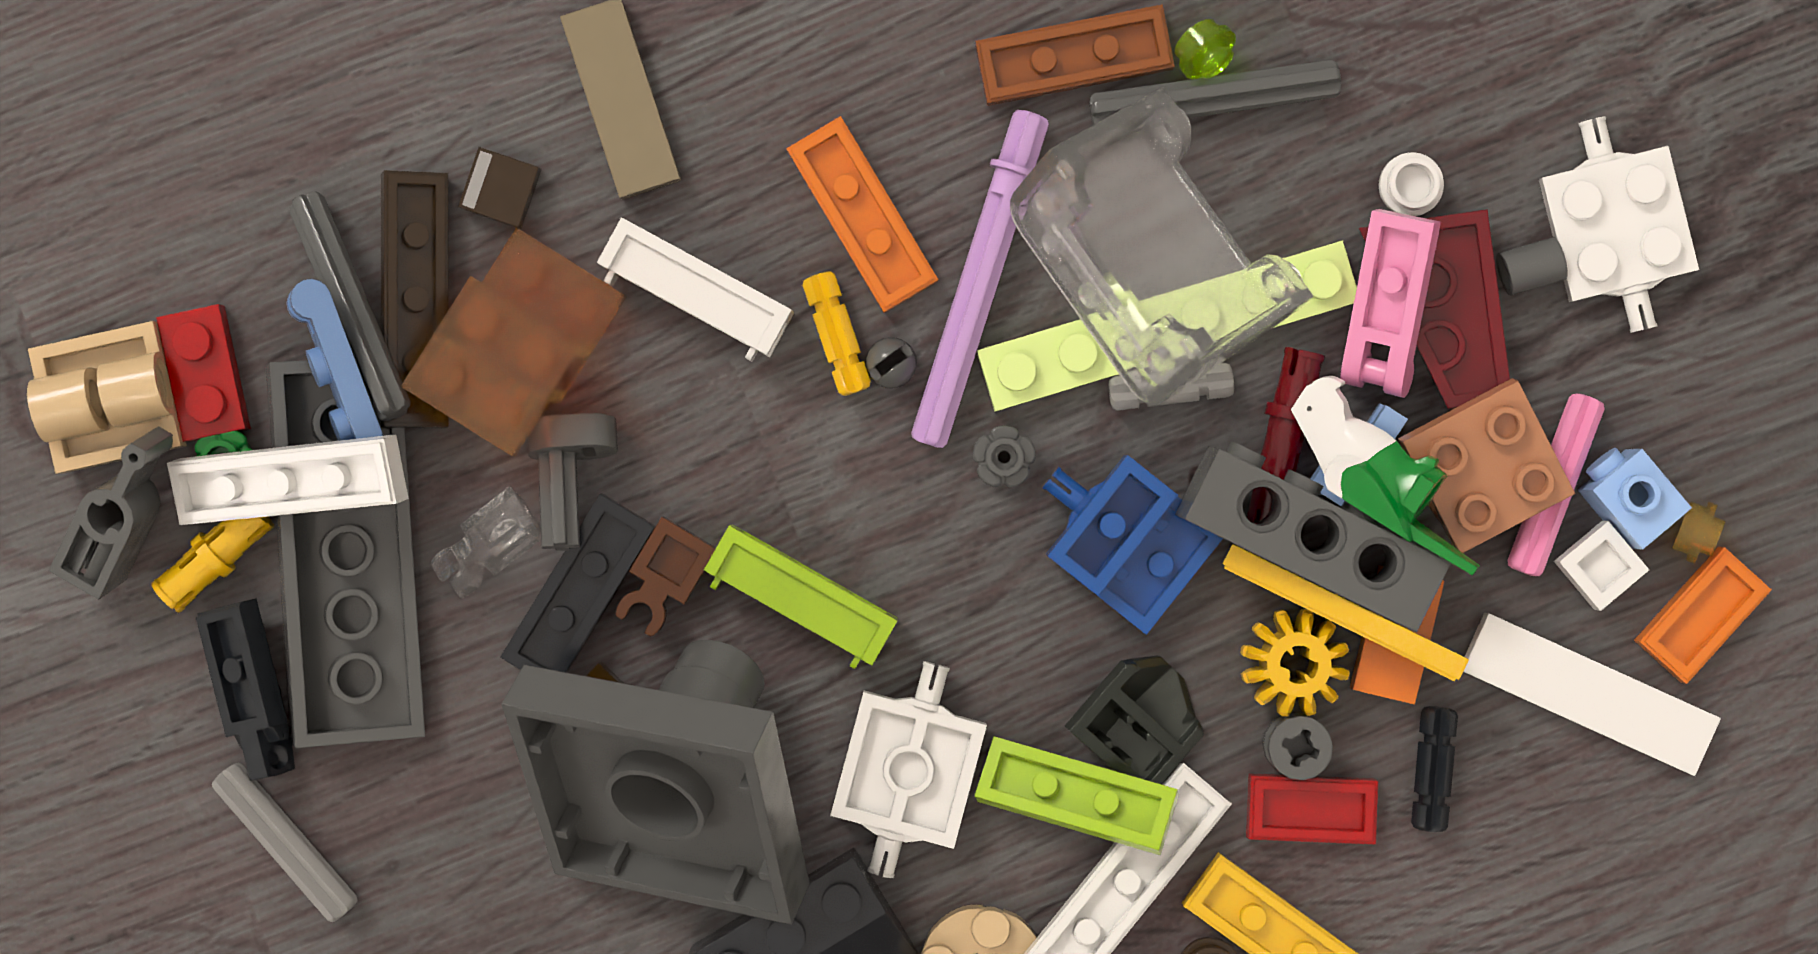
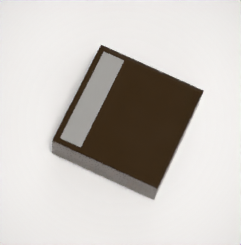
(499, 187)

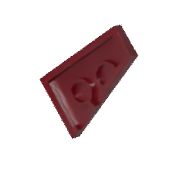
(1462, 314)

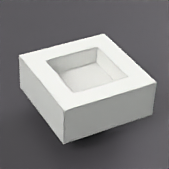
(1601, 565)

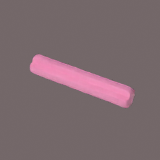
(1571, 447)

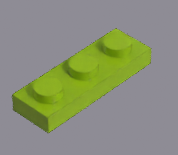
(1077, 795)

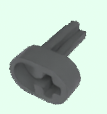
(557, 446)

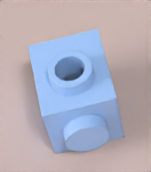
(1633, 496)

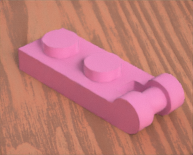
(1390, 300)

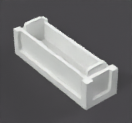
(695, 288)

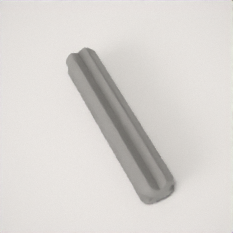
(284, 842)

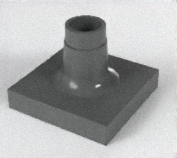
(664, 785)

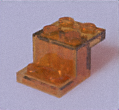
(513, 342)

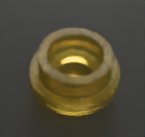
(1699, 531)

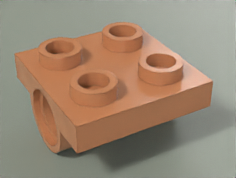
(1494, 465)

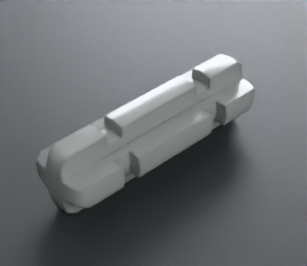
(1214, 384)

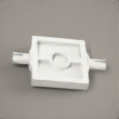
(1619, 223)
(908, 769)

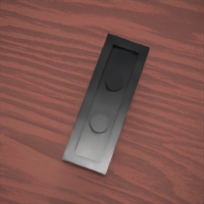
(579, 588)

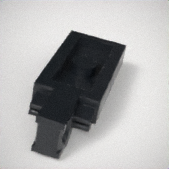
(247, 687)

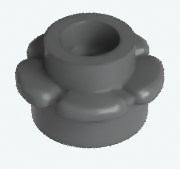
(1021, 456)

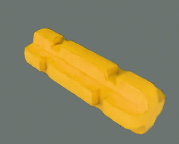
(836, 333)

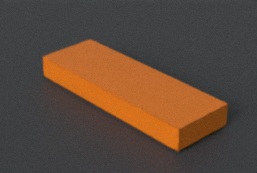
(862, 214)

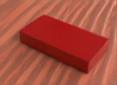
(1312, 809)

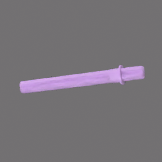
(978, 281)

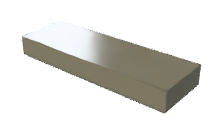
(620, 98)

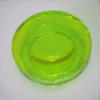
(1205, 49)

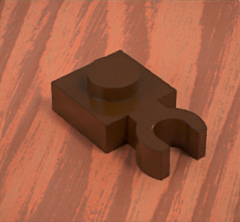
(670, 567)

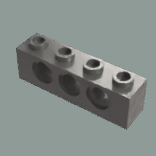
(1215, 503)

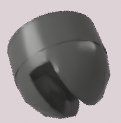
(898, 374)

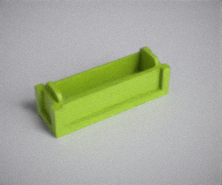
(801, 594)

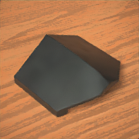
(1139, 719)

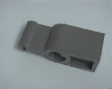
(110, 538)

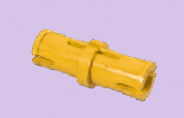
(208, 559)

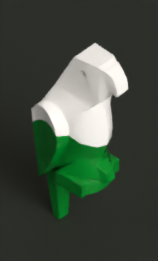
(1372, 468)

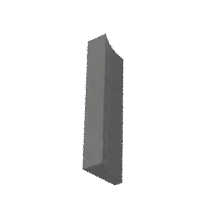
(344, 594)

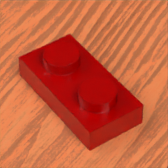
(203, 372)

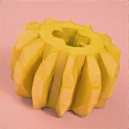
(1278, 677)

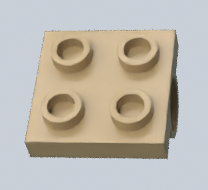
(100, 395)

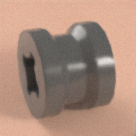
(1286, 740)

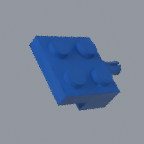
(1129, 541)

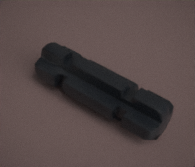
(1434, 769)

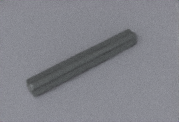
(1232, 91)
(359, 323)

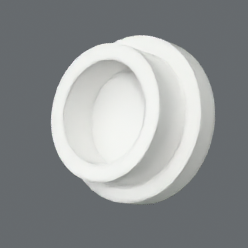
(1411, 184)

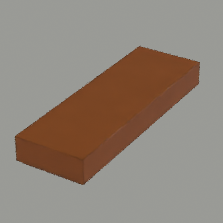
(1074, 55)

